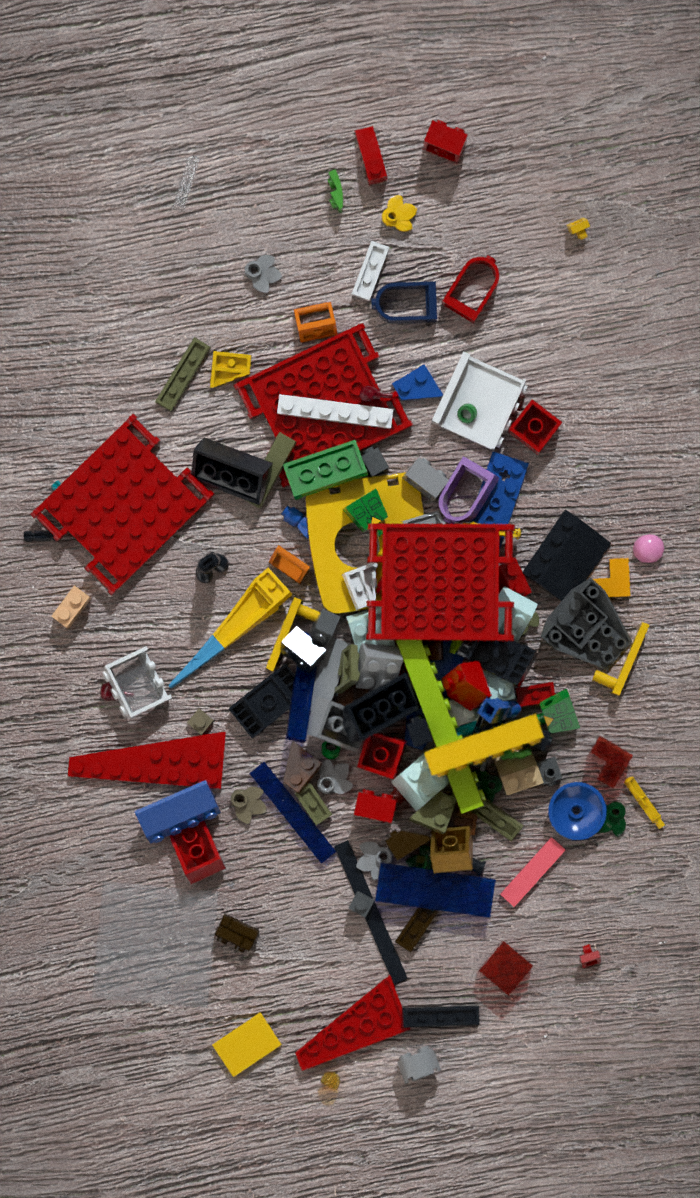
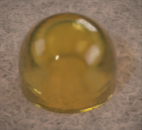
(331, 1080)

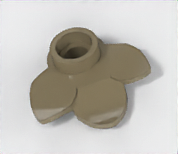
(251, 805)

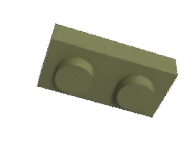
(313, 804)

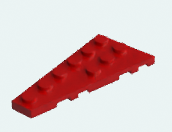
(362, 1024)

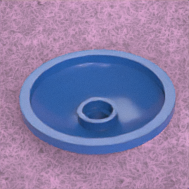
(591, 814)

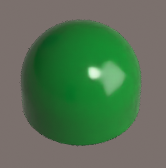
(471, 408)
(330, 754)

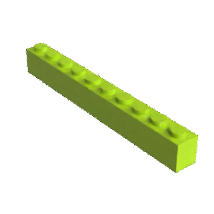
(439, 719)

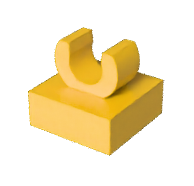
(579, 228)

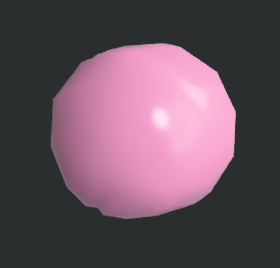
(648, 548)

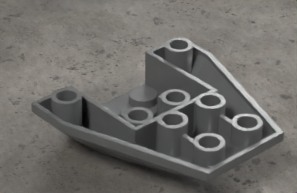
(587, 626)

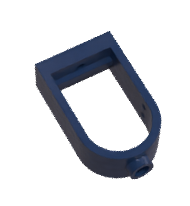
(431, 302)

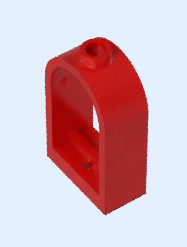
(462, 309)

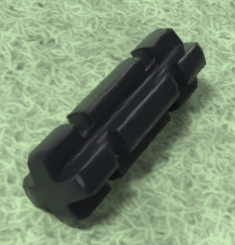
(38, 536)

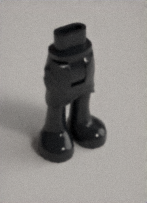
(208, 563)

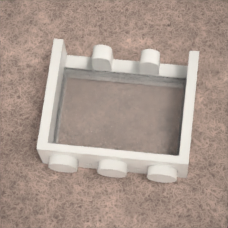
(135, 683)

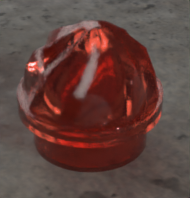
(397, 795)

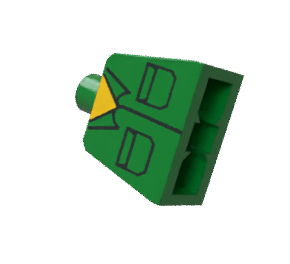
(366, 511)
(558, 713)

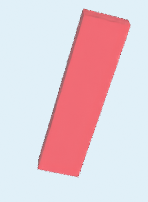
(532, 872)

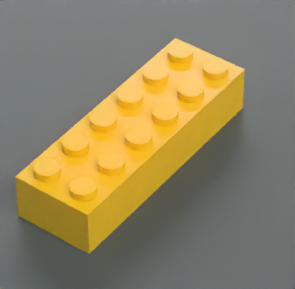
(484, 744)

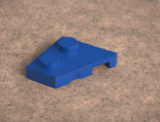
(417, 385)

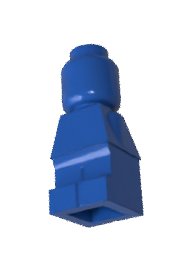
(295, 518)
(498, 710)

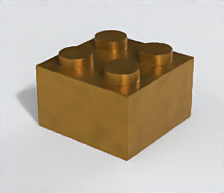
(452, 850)

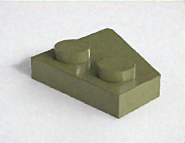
(435, 813)

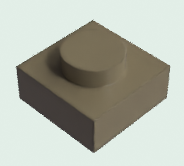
(200, 721)

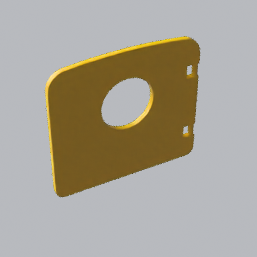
(327, 517)

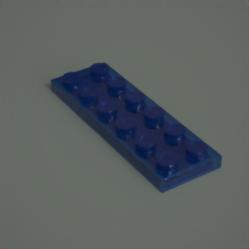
(435, 890)

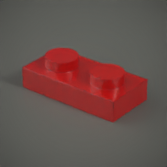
(534, 694)

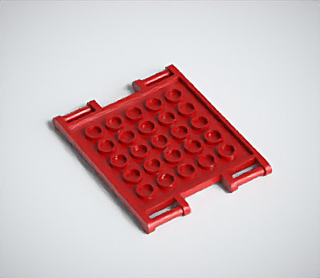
(322, 372)
(122, 504)
(440, 582)

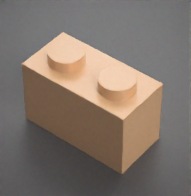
(71, 607)

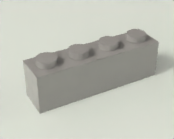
(327, 676)

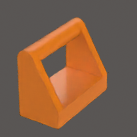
(316, 329)
(289, 564)

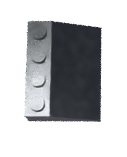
(566, 556)

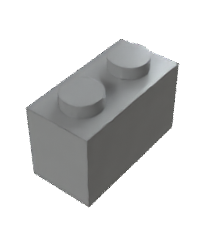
(425, 478)

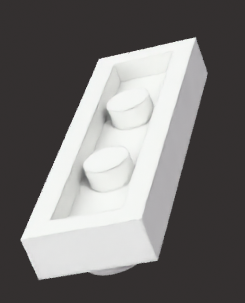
(370, 271)

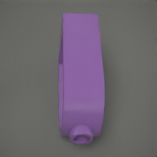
(488, 477)

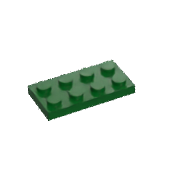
(325, 469)

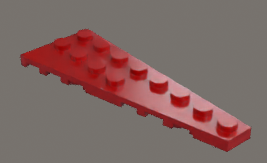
(166, 762)

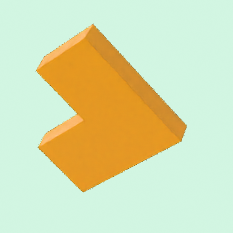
(619, 582)

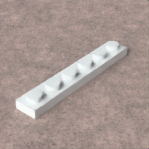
(335, 411)

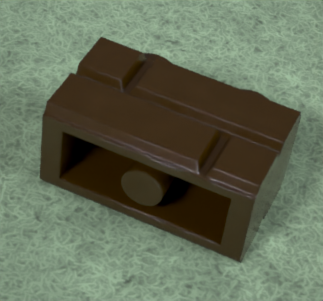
(236, 933)

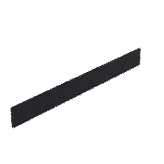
(373, 917)

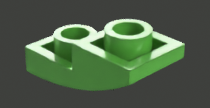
(337, 195)

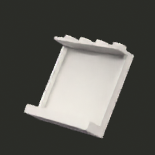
(492, 394)

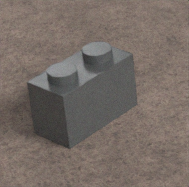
(324, 627)

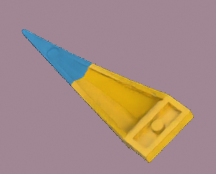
(255, 605)

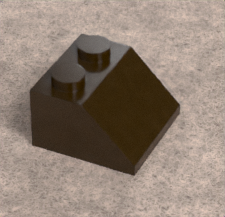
(404, 842)

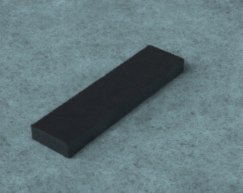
(440, 1016)

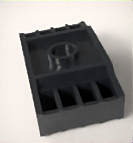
(501, 658)
(265, 702)

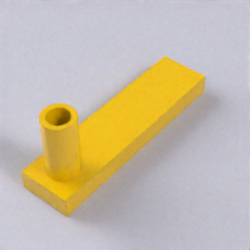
(294, 609)
(617, 684)

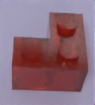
(615, 761)

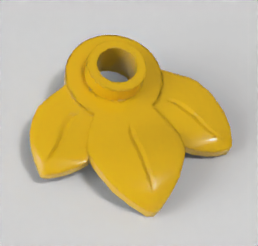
(401, 212)

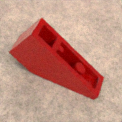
(371, 155)

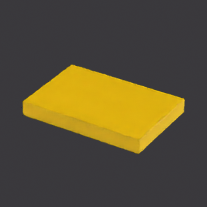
(246, 1044)

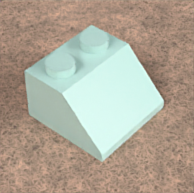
(521, 613)

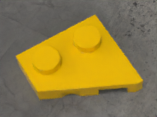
(229, 367)

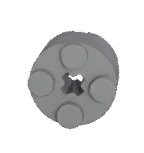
(418, 1065)

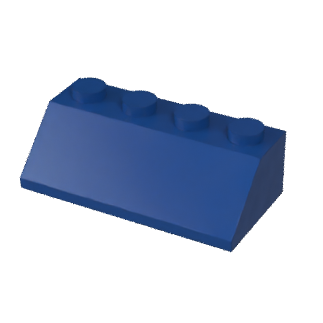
(178, 812)

